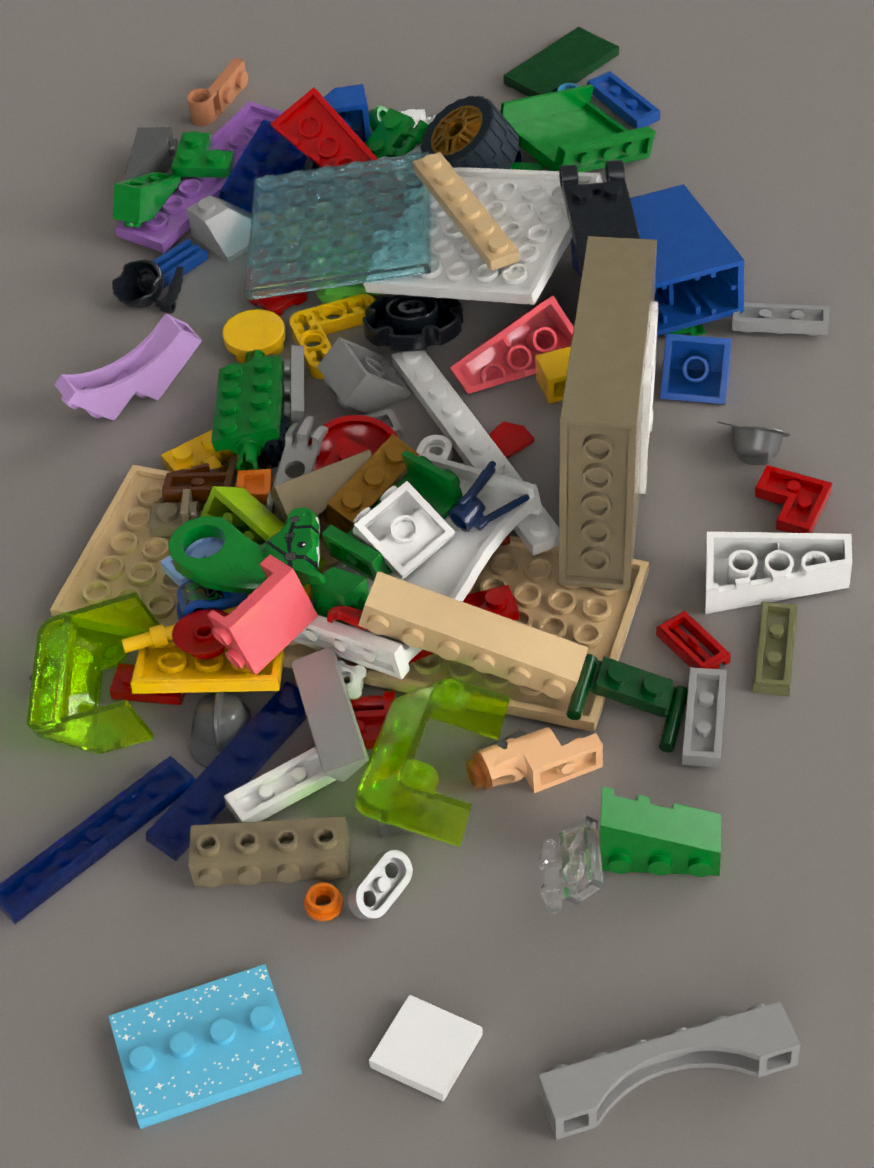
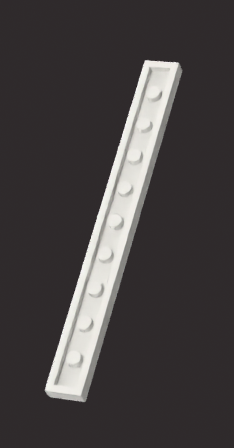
(468, 437)

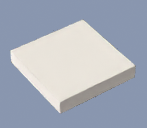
(426, 1047)

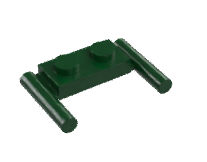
(633, 688)

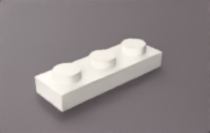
(278, 788)

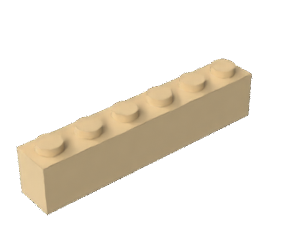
(473, 636)

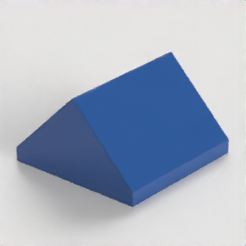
(696, 368)

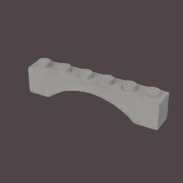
(748, 1042)

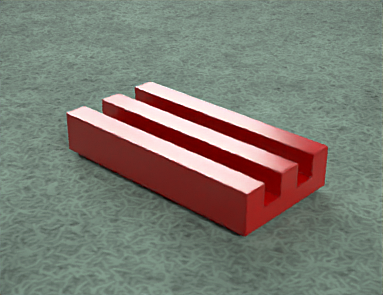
(687, 647)

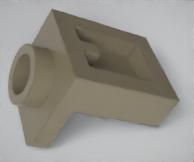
(170, 516)

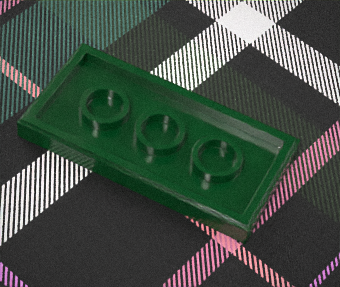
(561, 63)

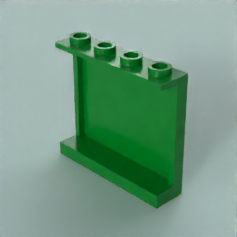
(571, 130)

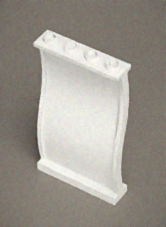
(448, 572)

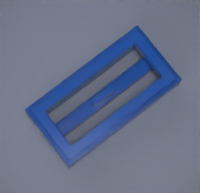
(182, 255)

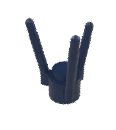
(470, 509)

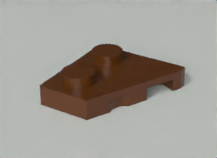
(199, 480)

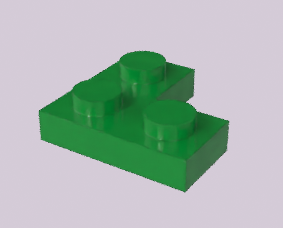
(197, 160)

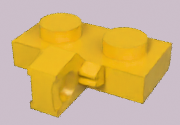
(195, 453)

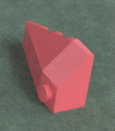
(513, 348)

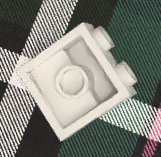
(402, 529)

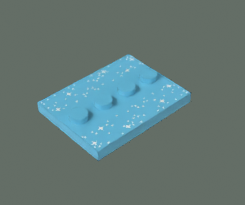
(203, 1046)

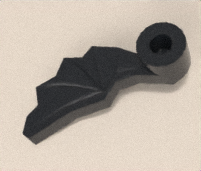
(168, 302)

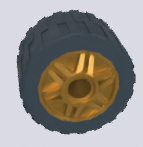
(472, 135)

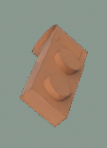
(209, 103)

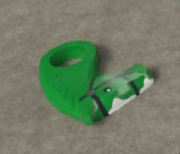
(238, 562)

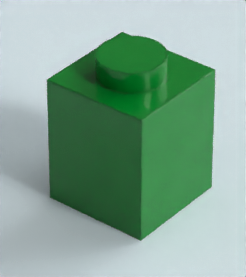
(339, 589)

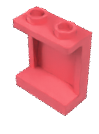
(265, 619)

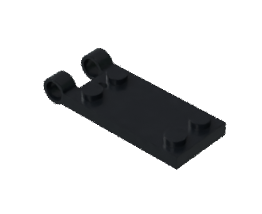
(597, 207)

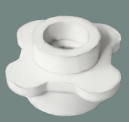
(356, 675)

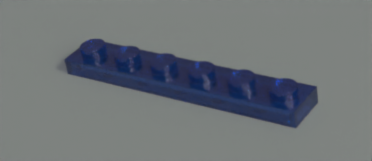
(229, 771)
(93, 839)

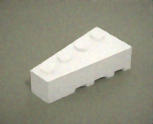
(773, 567)

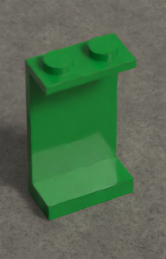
(434, 484)

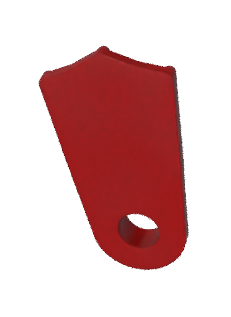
(511, 438)

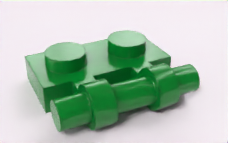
(391, 133)

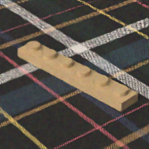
(466, 211)

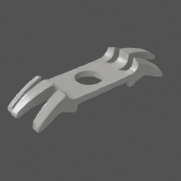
(298, 452)

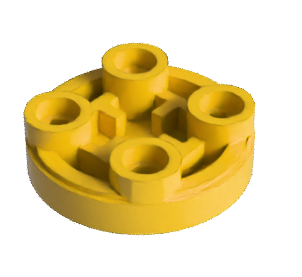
(254, 331)

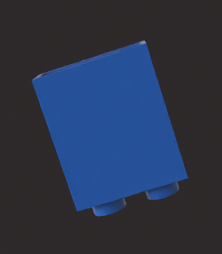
(696, 264)

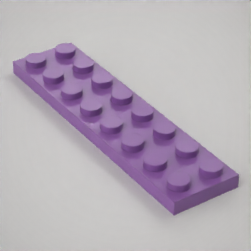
(172, 218)

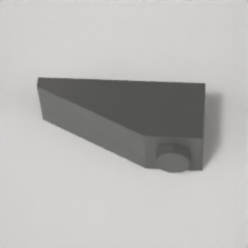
(151, 151)

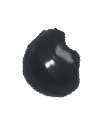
(139, 283)

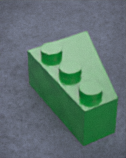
(658, 838)

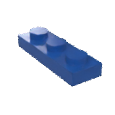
(624, 100)

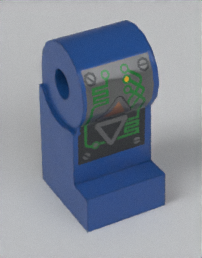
(196, 597)

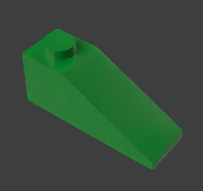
(142, 197)

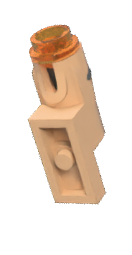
(536, 758)

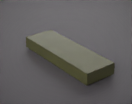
(775, 648)

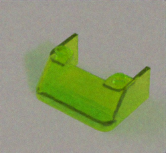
(68, 675)
(403, 789)

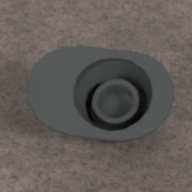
(756, 444)
(216, 724)

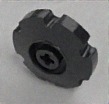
(412, 322)

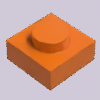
(256, 482)

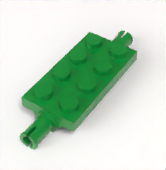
(248, 407)

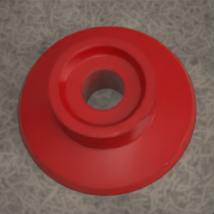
(195, 637)

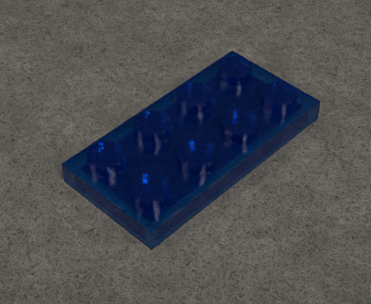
(263, 156)

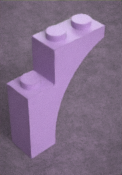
(141, 372)

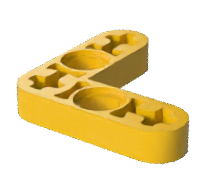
(319, 326)

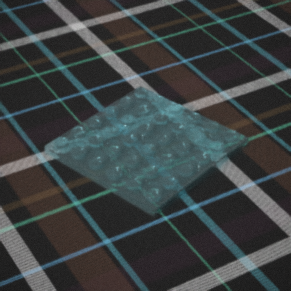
(338, 227)

